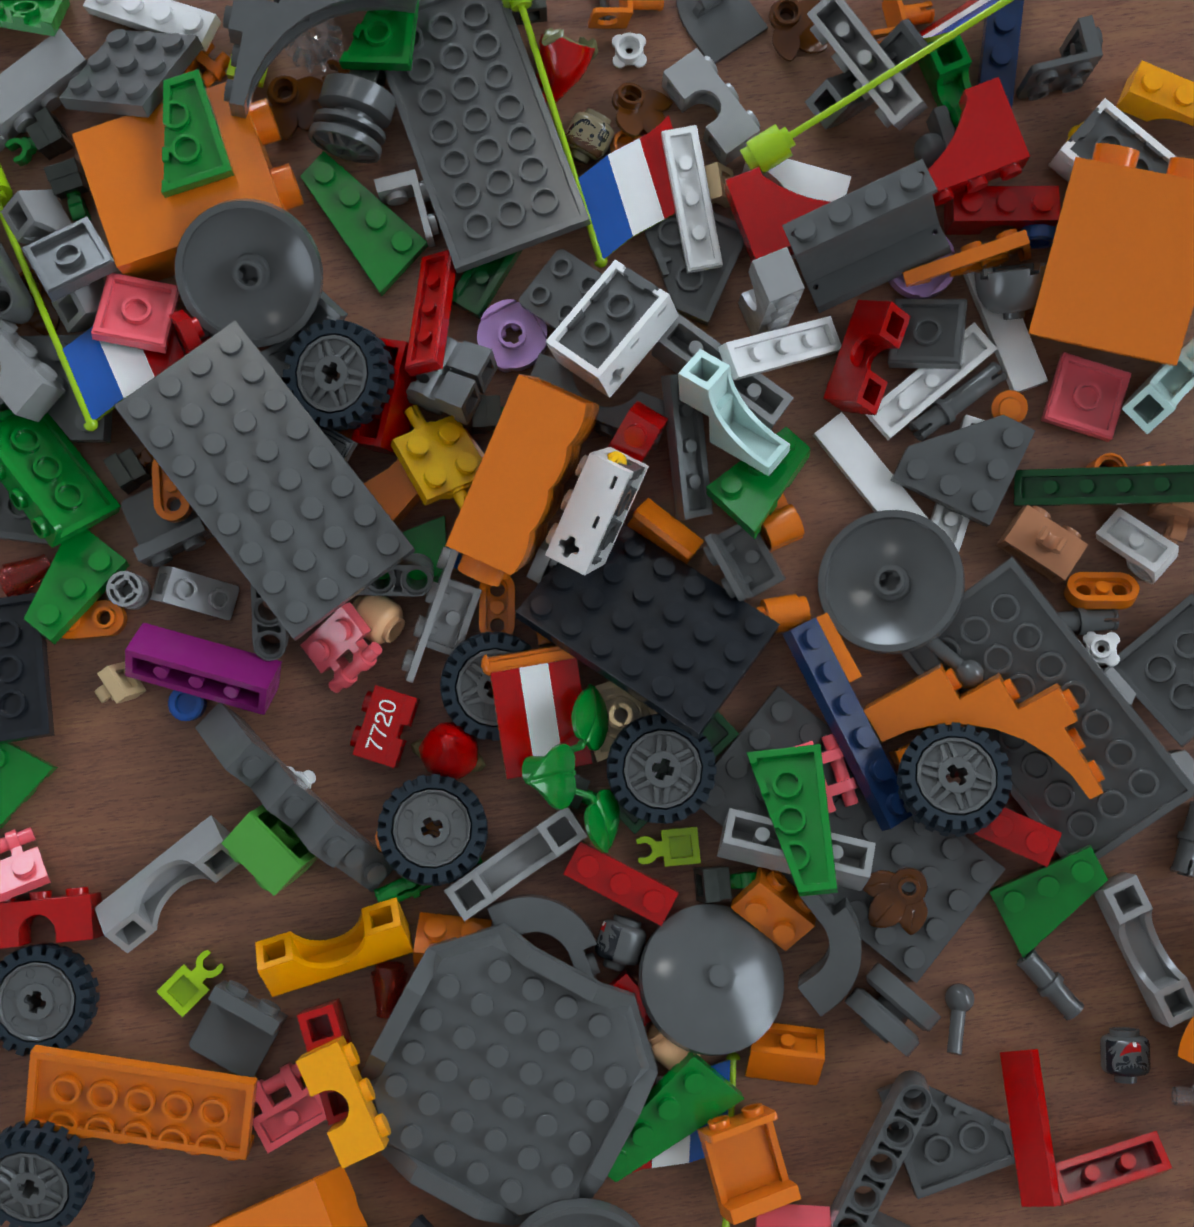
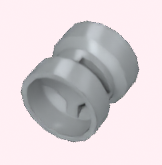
(136, 593)

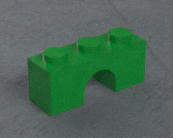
(948, 75)

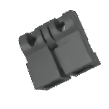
(458, 385)

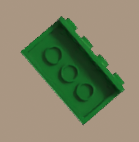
(50, 479)

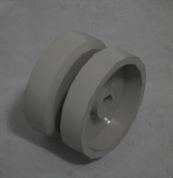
(892, 1009)

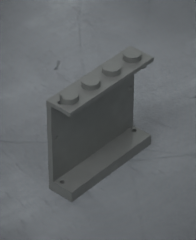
(868, 236)

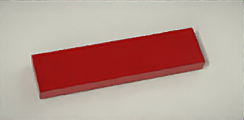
(431, 314)
(1030, 1129)

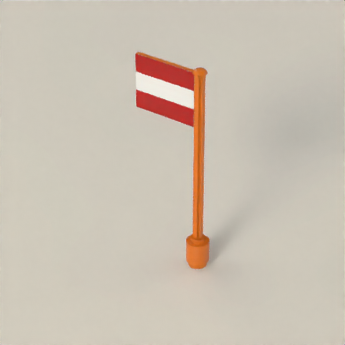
(540, 686)

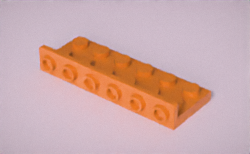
(142, 1102)

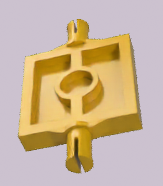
(437, 457)

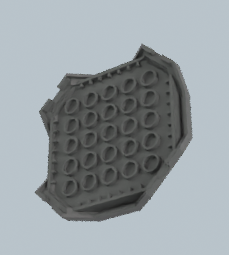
(508, 1076)

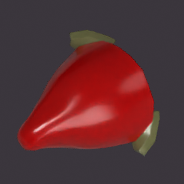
(565, 60)
(449, 751)

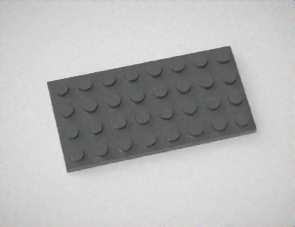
(484, 134)
(265, 479)
(1021, 636)
(953, 866)

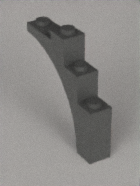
(266, 27)
(290, 799)

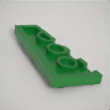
(367, 226)
(19, 777)
(798, 807)
(674, 1109)

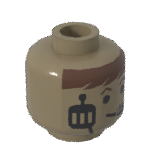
(589, 136)

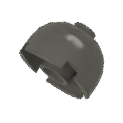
(1010, 289)

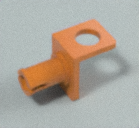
(896, 11)
(622, 13)

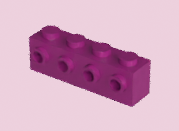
(202, 668)

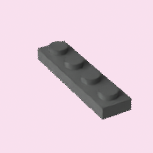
(686, 453)

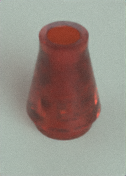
(23, 574)
(388, 986)

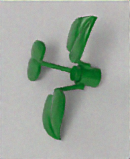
(555, 772)

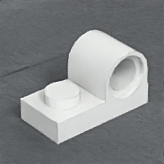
(1144, 549)

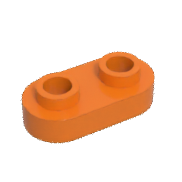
(164, 493)
(1099, 590)
(497, 607)
(90, 626)

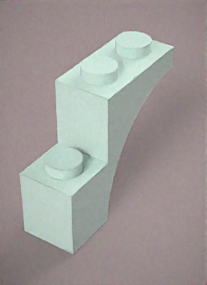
(709, 388)

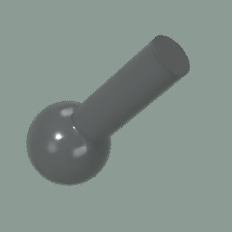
(967, 671)
(960, 1000)

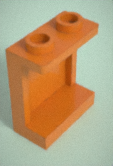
(746, 1164)

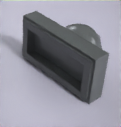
(933, 144)

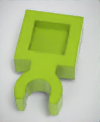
(676, 846)
(186, 987)

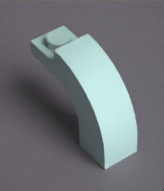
(1162, 391)

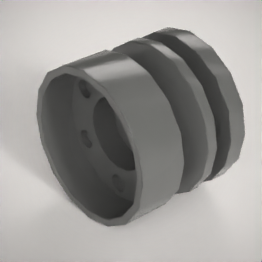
(352, 118)

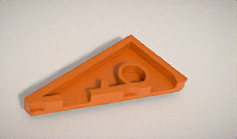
(973, 257)

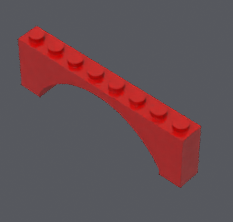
(981, 150)

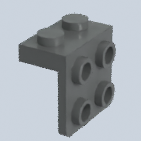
(1078, 58)
(558, 288)
(157, 537)
(744, 561)
(237, 1029)

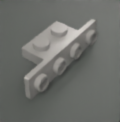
(447, 616)

